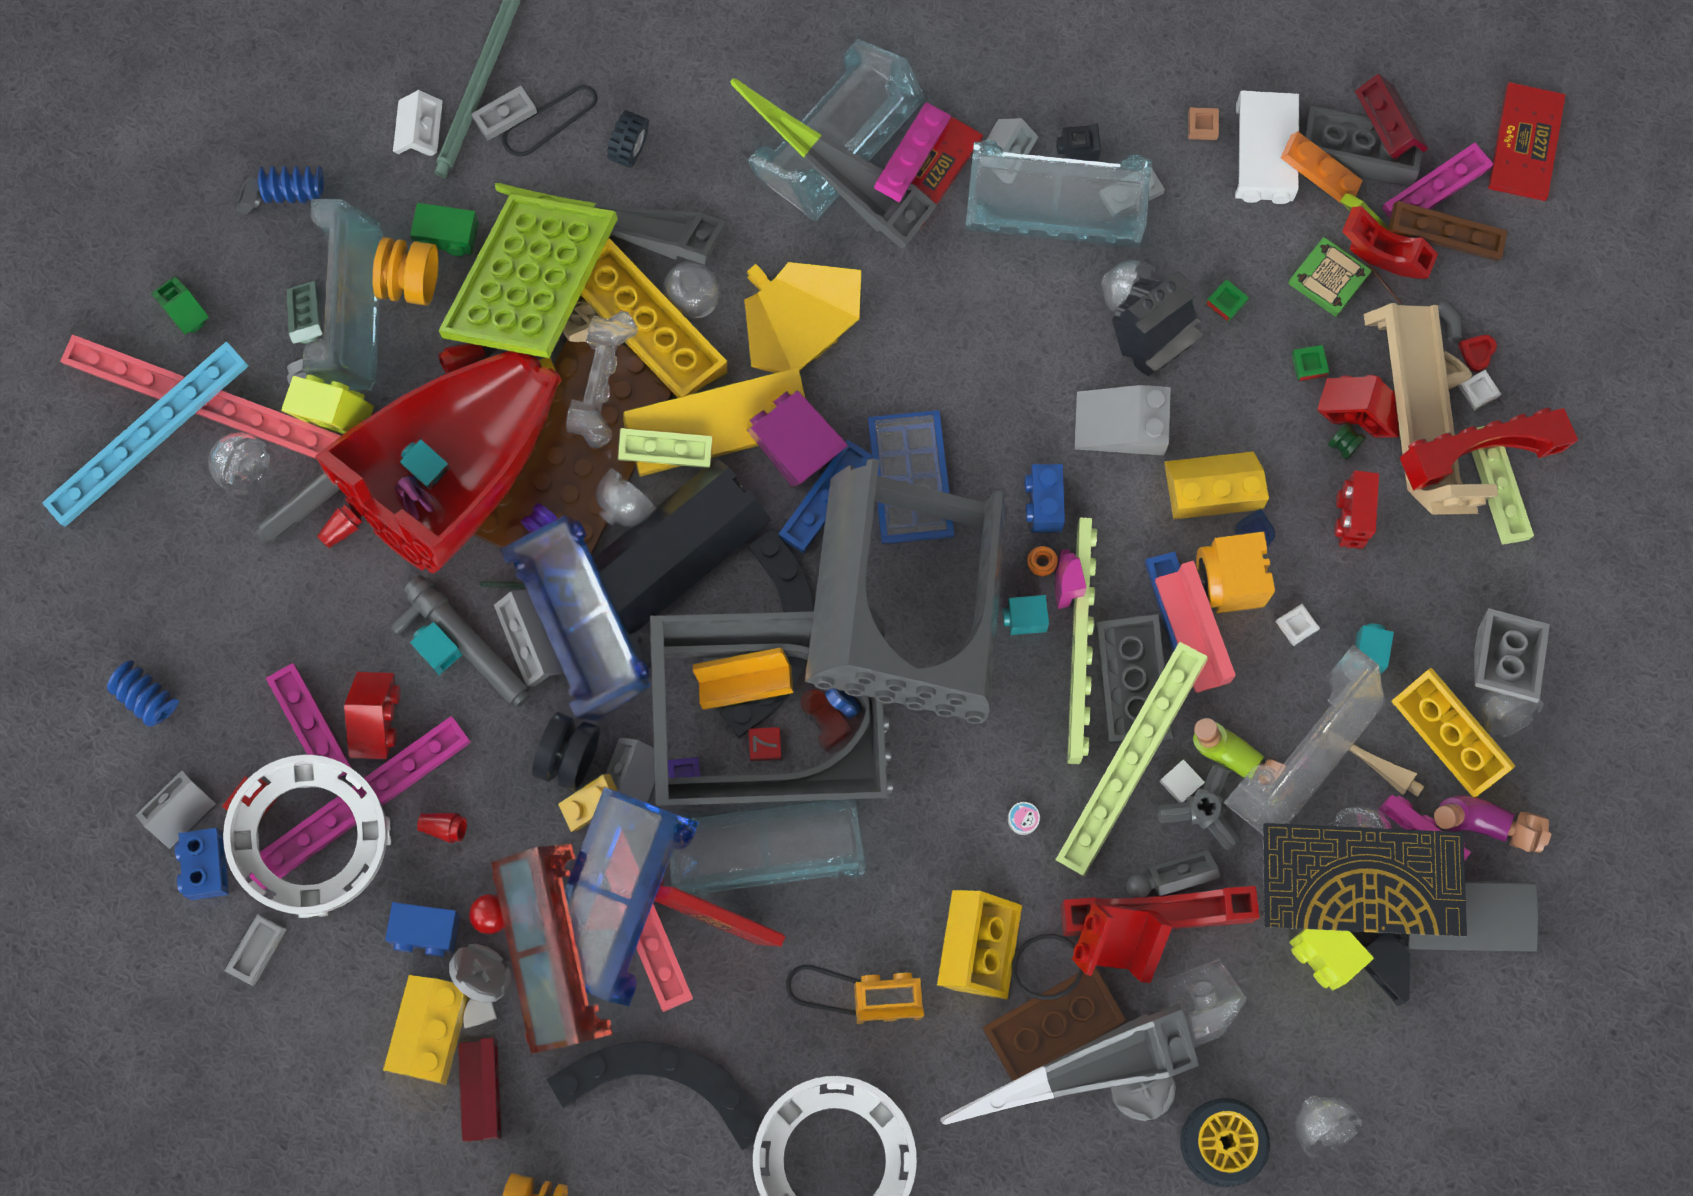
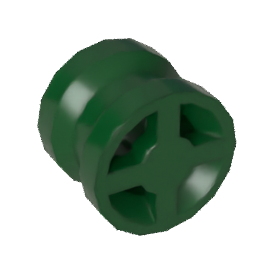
(1346, 441)

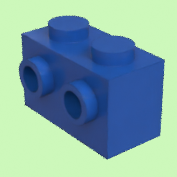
(1046, 498)
(202, 864)
(422, 928)

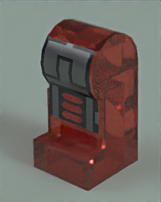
(826, 717)

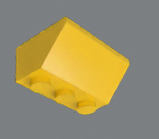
(1216, 485)
(979, 944)
(426, 1029)

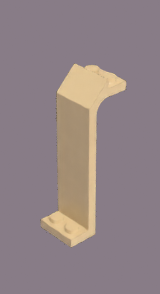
(1425, 399)

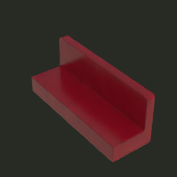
(1389, 116)
(480, 1090)

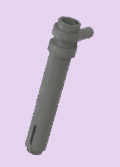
(296, 509)
(435, 607)

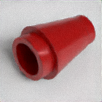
(460, 356)
(339, 526)
(444, 826)

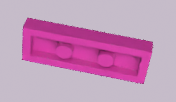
(1401, 812)

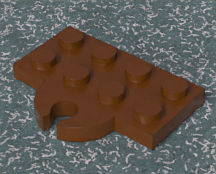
(1051, 1028)

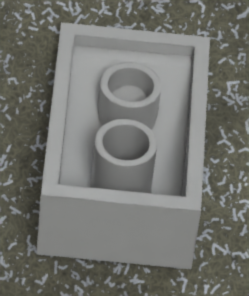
(1123, 420)
(1510, 655)

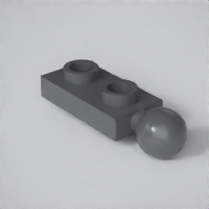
(1174, 875)

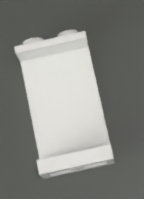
(1264, 130)

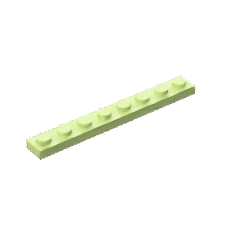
(1081, 653)
(1132, 759)

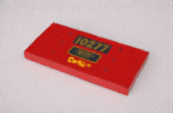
(1526, 141)
(946, 159)
(718, 917)

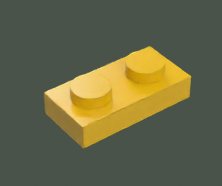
(581, 805)

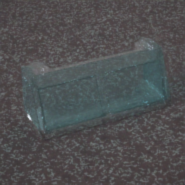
(351, 309)

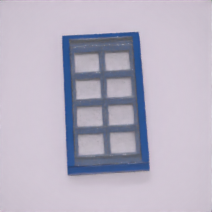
(910, 452)

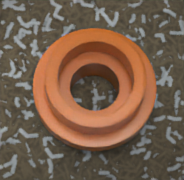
(1047, 553)

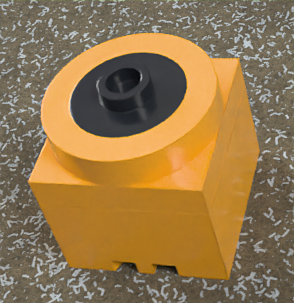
(1236, 572)

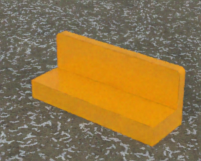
(743, 678)

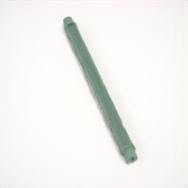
(476, 87)

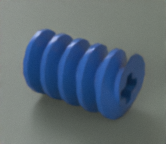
(290, 186)
(139, 696)

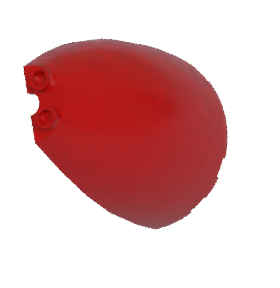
(476, 421)

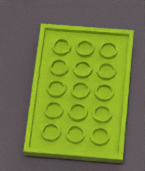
(528, 275)

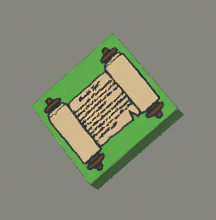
(1329, 277)

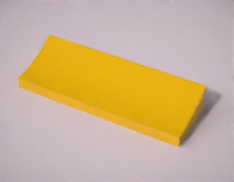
(664, 336)
(714, 413)

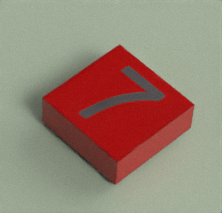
(764, 744)

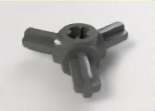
(1211, 798)

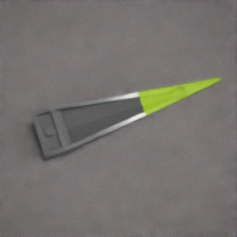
(848, 174)
(662, 231)

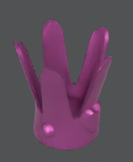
(409, 492)

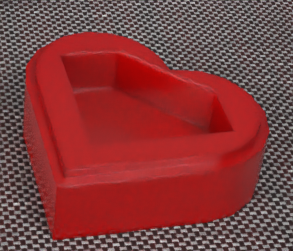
(1478, 351)

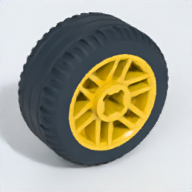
(1205, 1151)

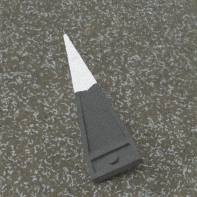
(1132, 1053)

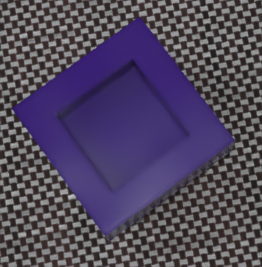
(684, 768)

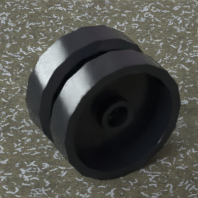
(566, 751)

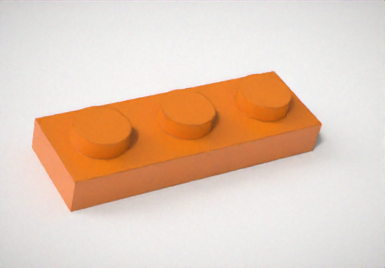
(1320, 167)

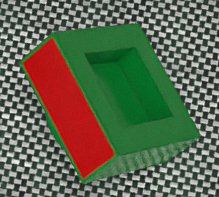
(1227, 300)
(1310, 363)

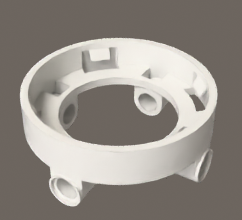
(242, 835)
(806, 1100)

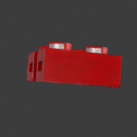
(1358, 509)

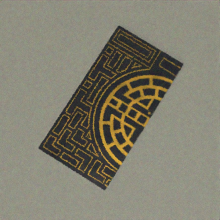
(1364, 879)

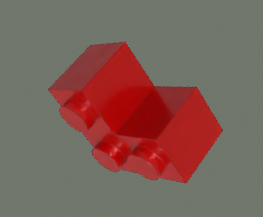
(1361, 402)
(369, 715)

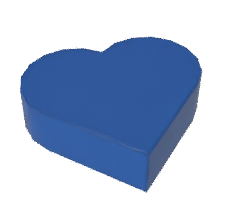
(841, 701)

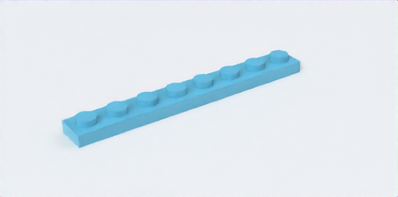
(145, 434)

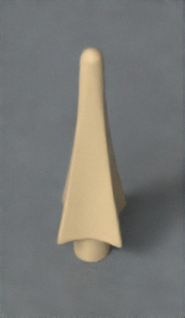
(1397, 776)

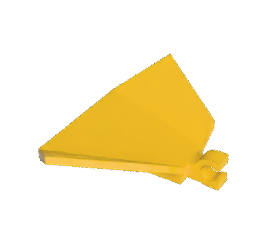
(799, 313)

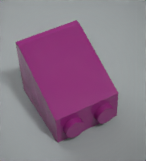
(795, 437)

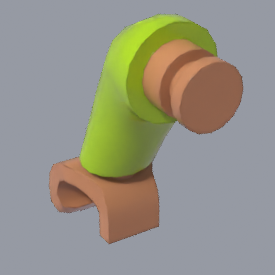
(1227, 748)

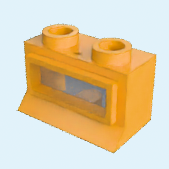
(888, 998)

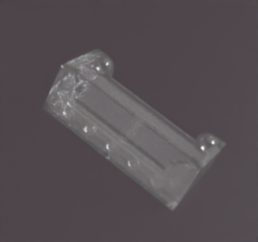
(1280, 795)

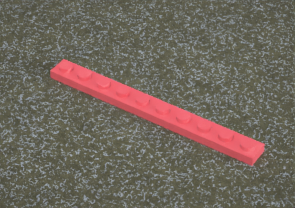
(222, 408)

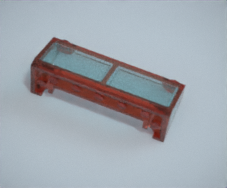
(545, 949)

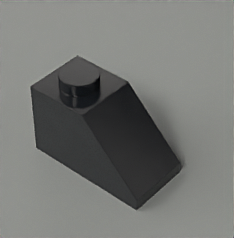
(1390, 966)

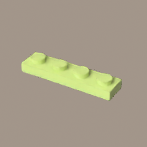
(1508, 506)

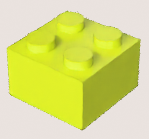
(326, 405)
(1332, 954)

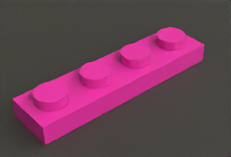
(912, 152)
(1444, 180)
(305, 715)

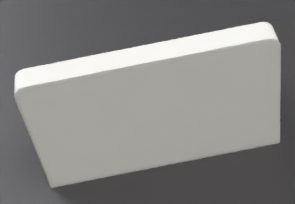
(418, 123)

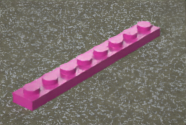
(387, 783)

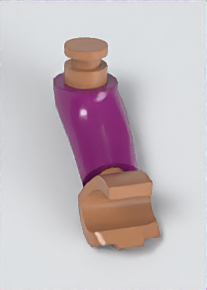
(1480, 816)

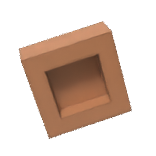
(1203, 123)

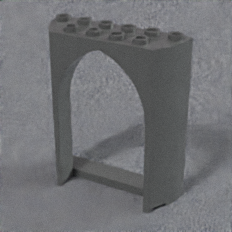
(844, 639)
(851, 774)

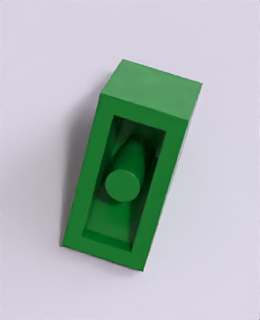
(180, 306)

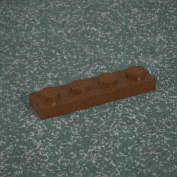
(1448, 231)

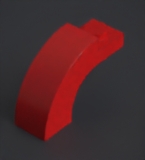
(1386, 249)

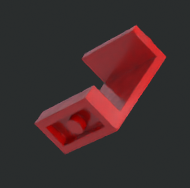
(1122, 940)

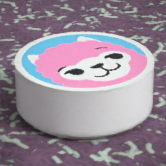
(1023, 818)

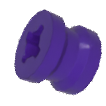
(538, 518)

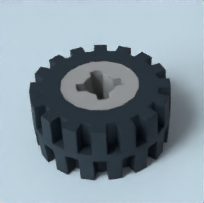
(627, 138)

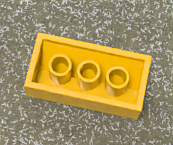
(1453, 733)

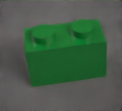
(447, 227)

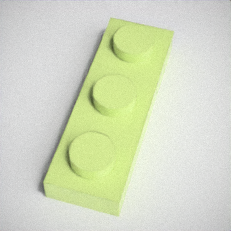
(664, 448)

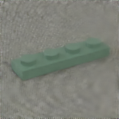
(304, 313)

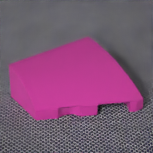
(1068, 579)

